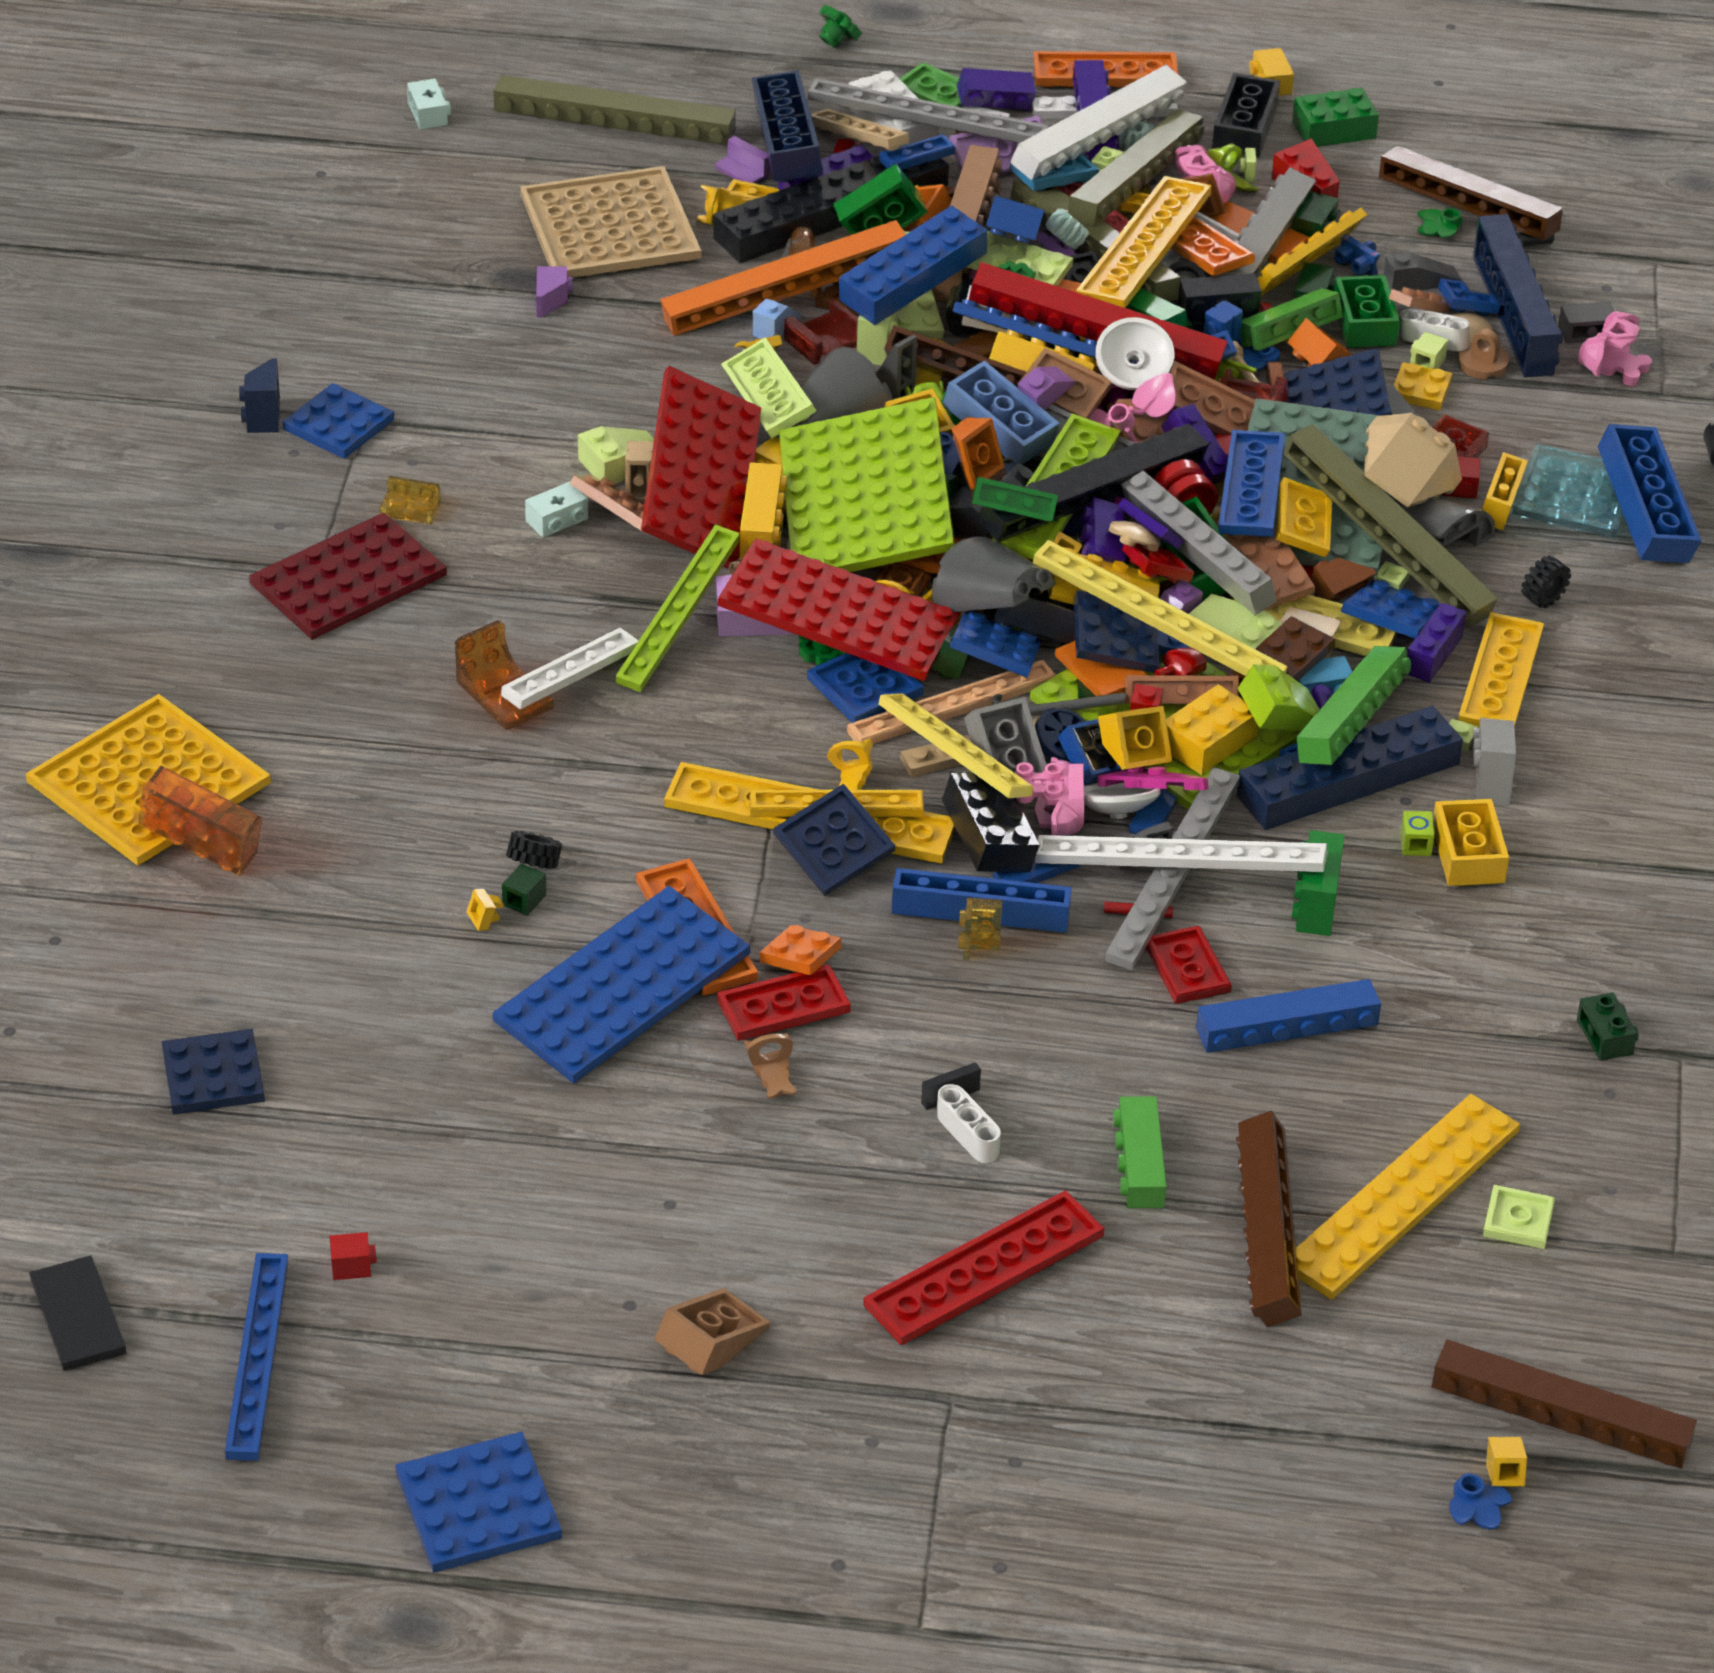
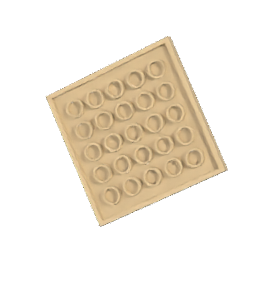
(610, 222)

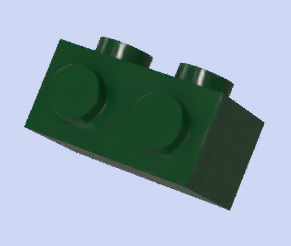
(1607, 1026)

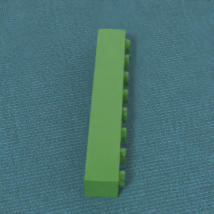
(1352, 705)

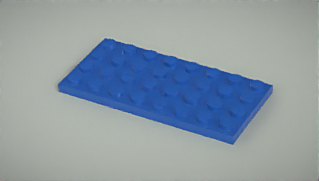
(621, 984)

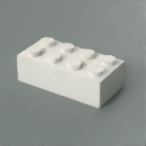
(890, 83)

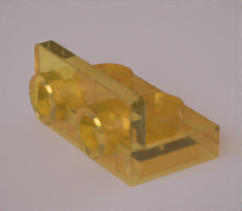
(411, 500)

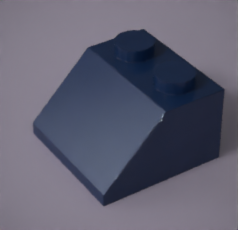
(261, 398)

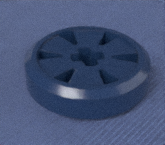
(1050, 726)

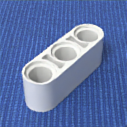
(1417, 321)
(968, 1123)

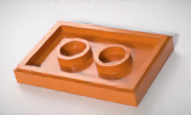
(1096, 676)

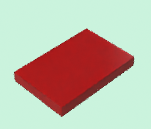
(1188, 965)

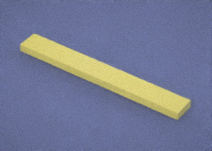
(956, 745)

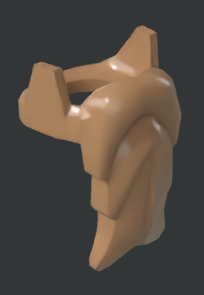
(773, 1066)

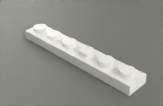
(1065, 106)
(569, 668)

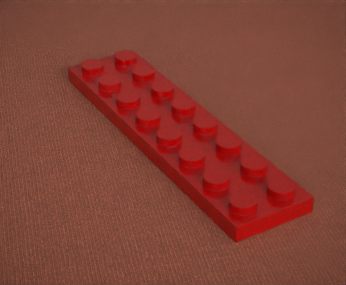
(983, 1267)

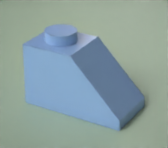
(769, 318)

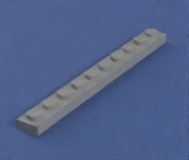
(923, 111)
(1166, 881)

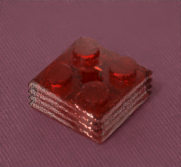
(1468, 439)

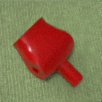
(1182, 663)

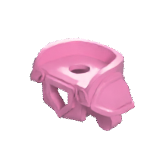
(1194, 161)
(1611, 349)
(1059, 789)

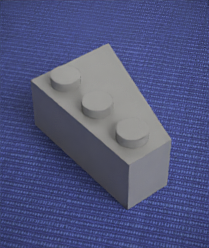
(1494, 759)

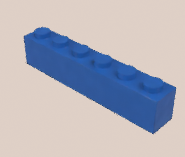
(945, 894)
(1288, 1015)

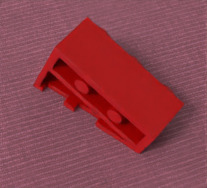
(1309, 161)

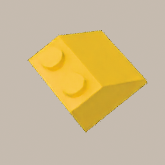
(1136, 737)

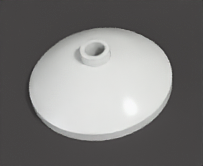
(1138, 341)
(1117, 799)

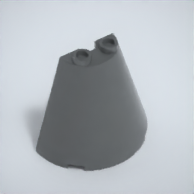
(844, 386)
(1451, 520)
(986, 576)

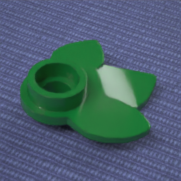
(1440, 222)

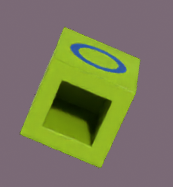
(1417, 833)

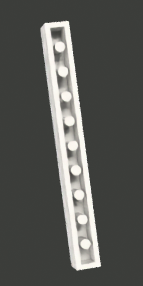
(1098, 122)

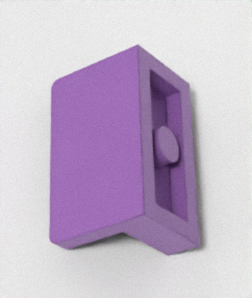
(744, 162)

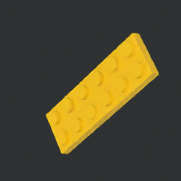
(1317, 246)
(1501, 669)

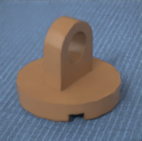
(1484, 358)

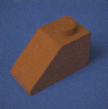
(1340, 578)

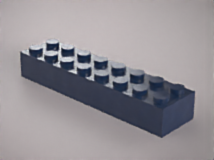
(787, 126)
(1523, 308)
(1371, 763)

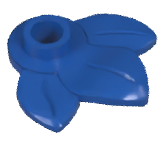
(1259, 358)
(1477, 1502)

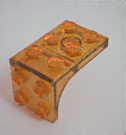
(485, 667)

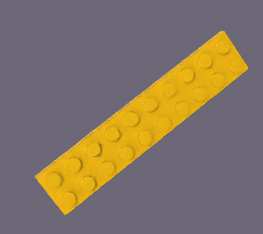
(1144, 241)
(728, 797)
(1402, 1195)

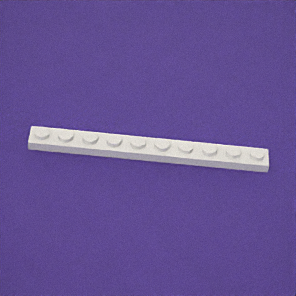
(1182, 853)

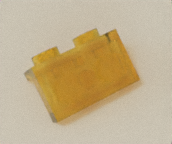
(981, 925)

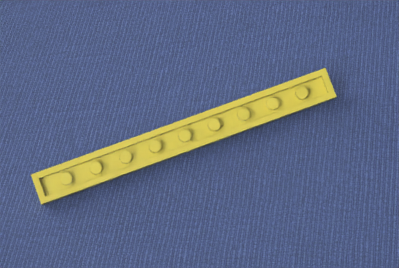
(1150, 609)

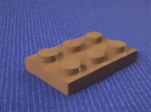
(1088, 388)

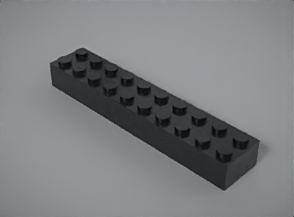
(769, 221)

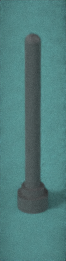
(1082, 703)

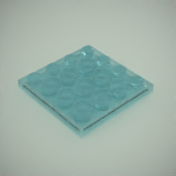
(1568, 492)

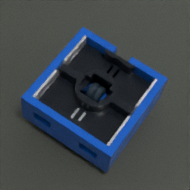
(1084, 746)

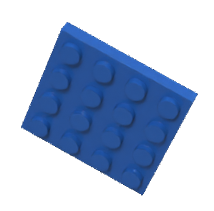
(478, 1501)

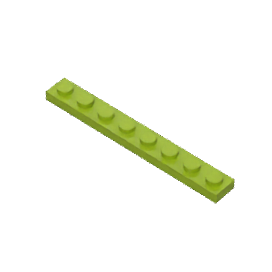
(677, 608)

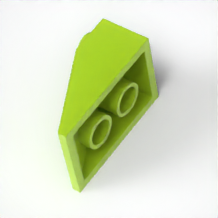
(1277, 699)

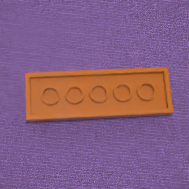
(1124, 68)
(687, 881)

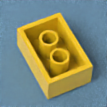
(1210, 729)
(1470, 842)

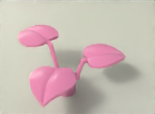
(1154, 397)

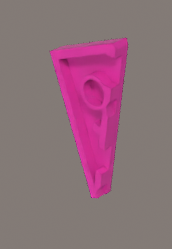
(1152, 778)

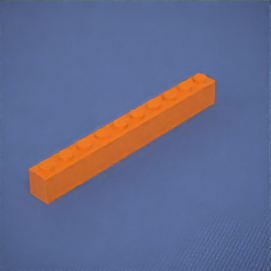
(774, 279)

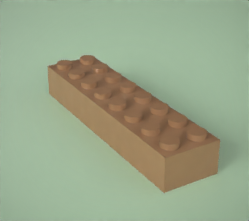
(974, 198)

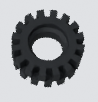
(1546, 581)
(534, 849)

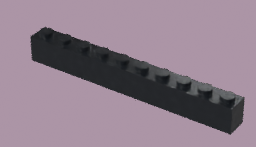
(1100, 478)

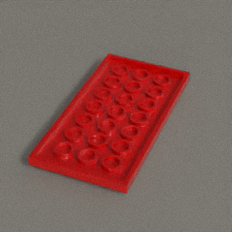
(698, 462)
(838, 609)

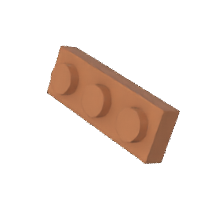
(1420, 300)

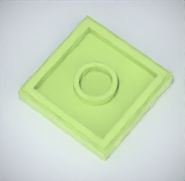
(1519, 1216)

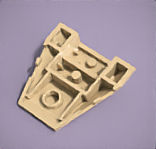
(1410, 459)

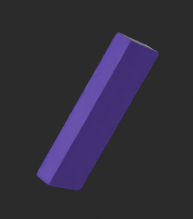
(1150, 523)

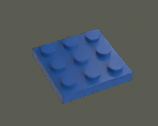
(338, 420)
(1391, 608)
(995, 643)
(857, 684)

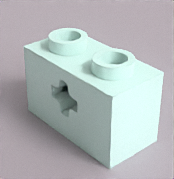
(428, 104)
(556, 509)

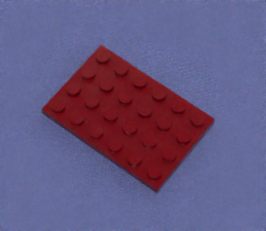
(347, 575)

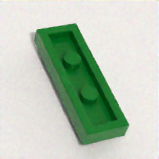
(1014, 499)

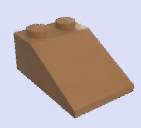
(709, 1330)

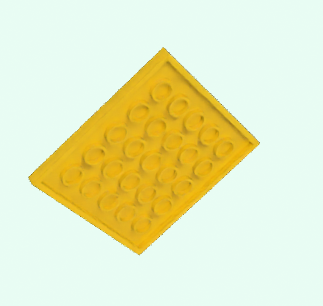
(105, 773)

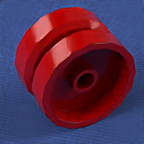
(1186, 480)

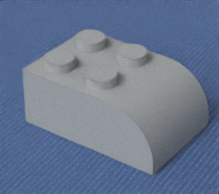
(1007, 734)

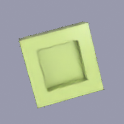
(1248, 164)
(1393, 574)
(1465, 731)

